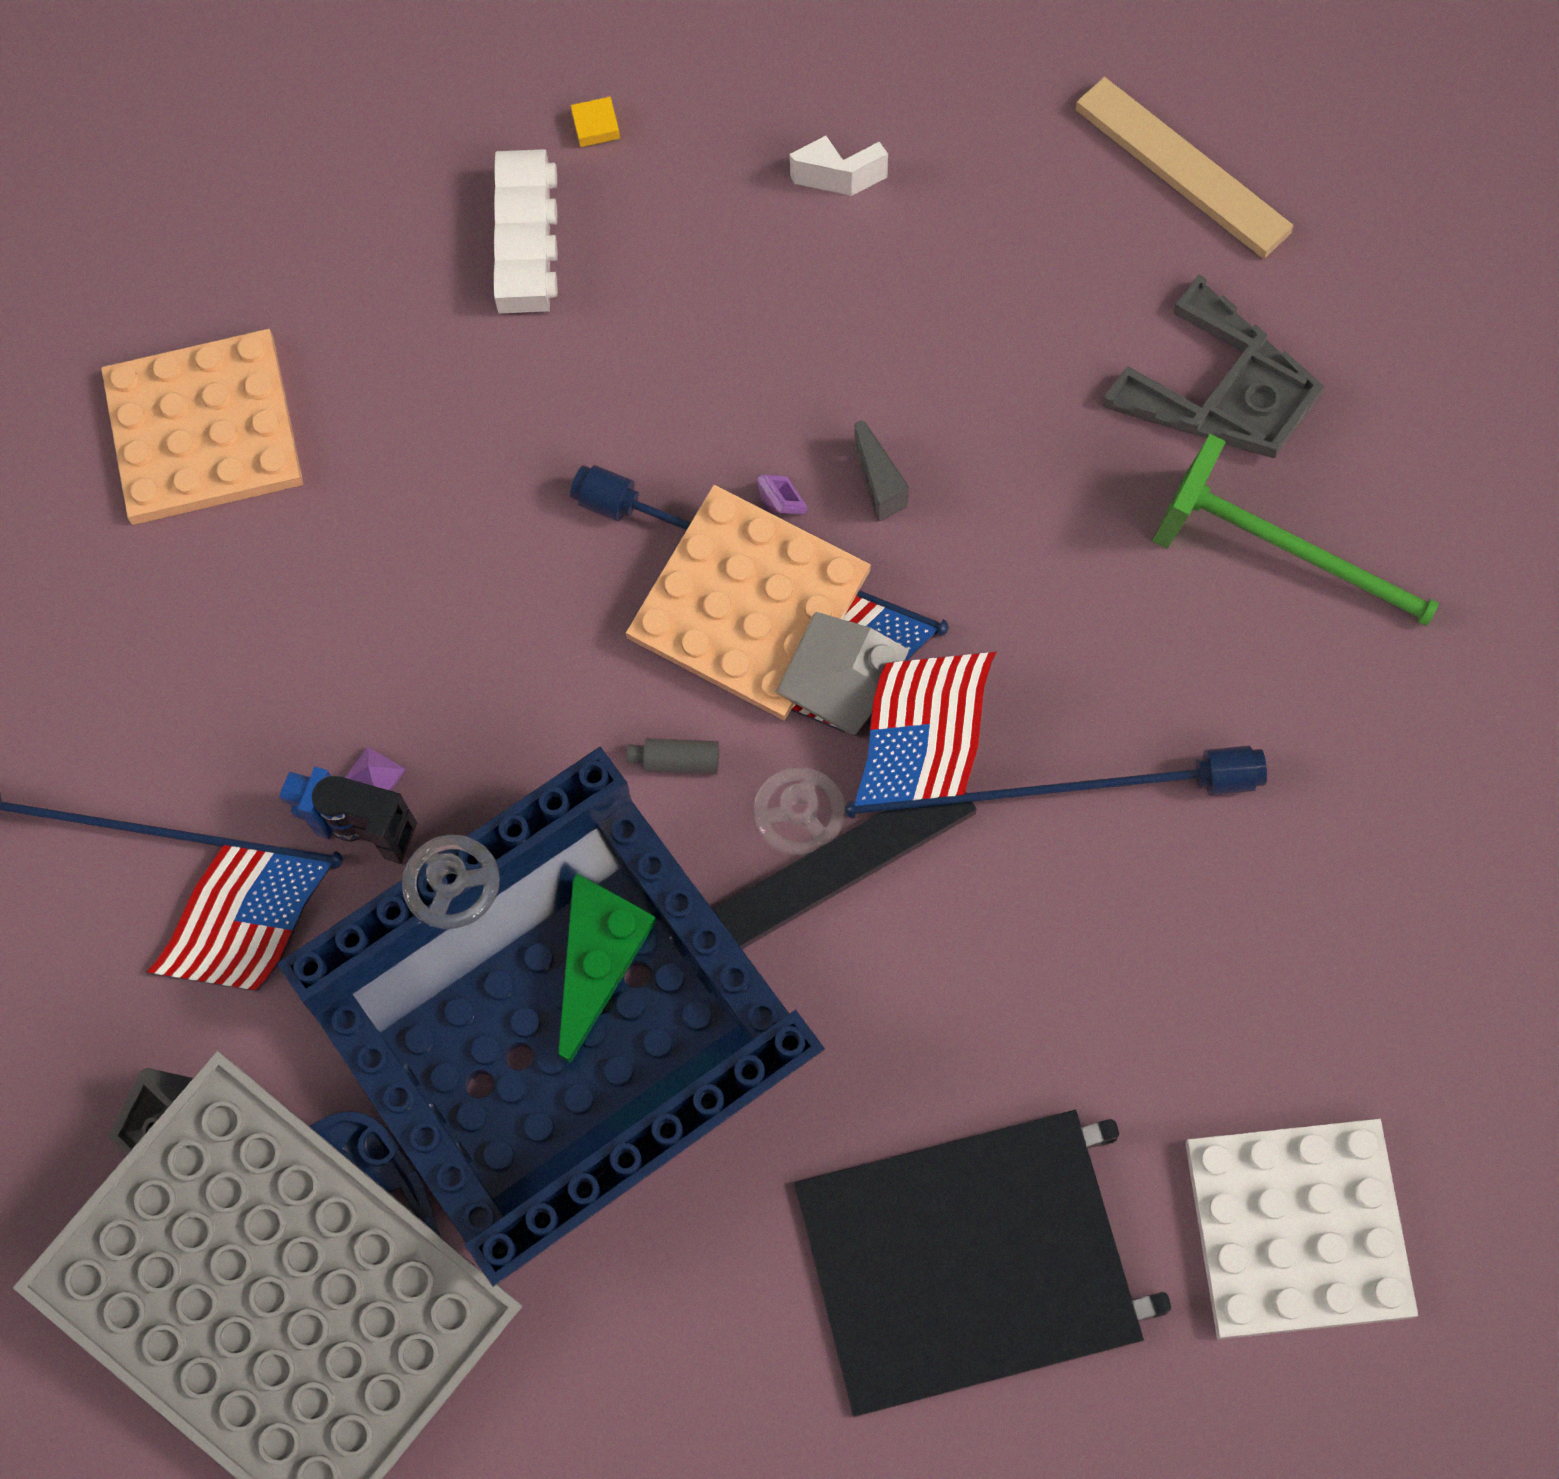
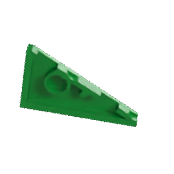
(600, 949)

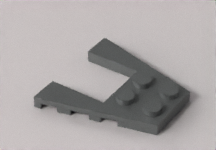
(1255, 402)

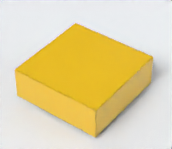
(595, 121)

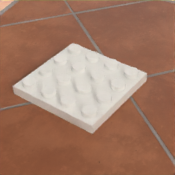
(1300, 1229)

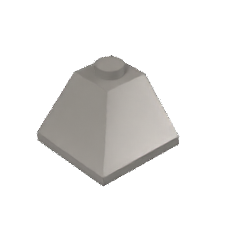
(838, 670)

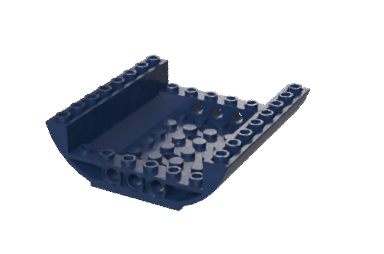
(437, 1006)

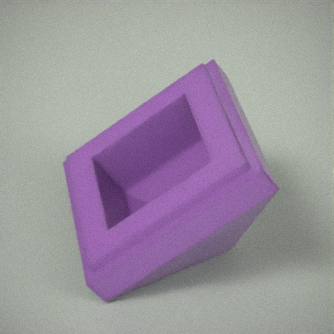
(780, 495)
(376, 770)

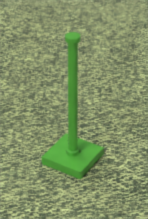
(1195, 495)

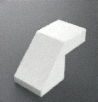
(822, 167)

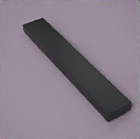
(835, 868)

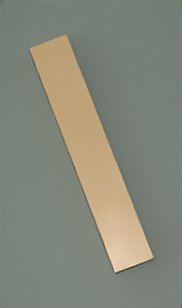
(1184, 167)

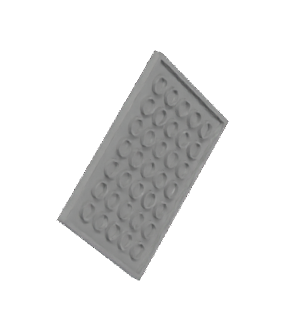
(266, 1290)

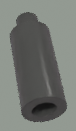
(676, 755)

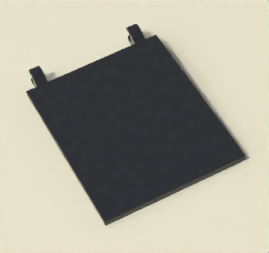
(970, 1262)

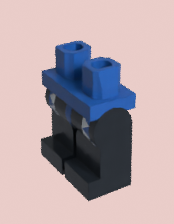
(351, 811)

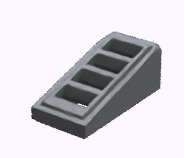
(883, 480)

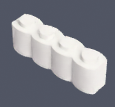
(523, 231)

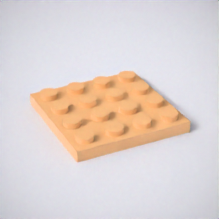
(201, 426)
(743, 597)

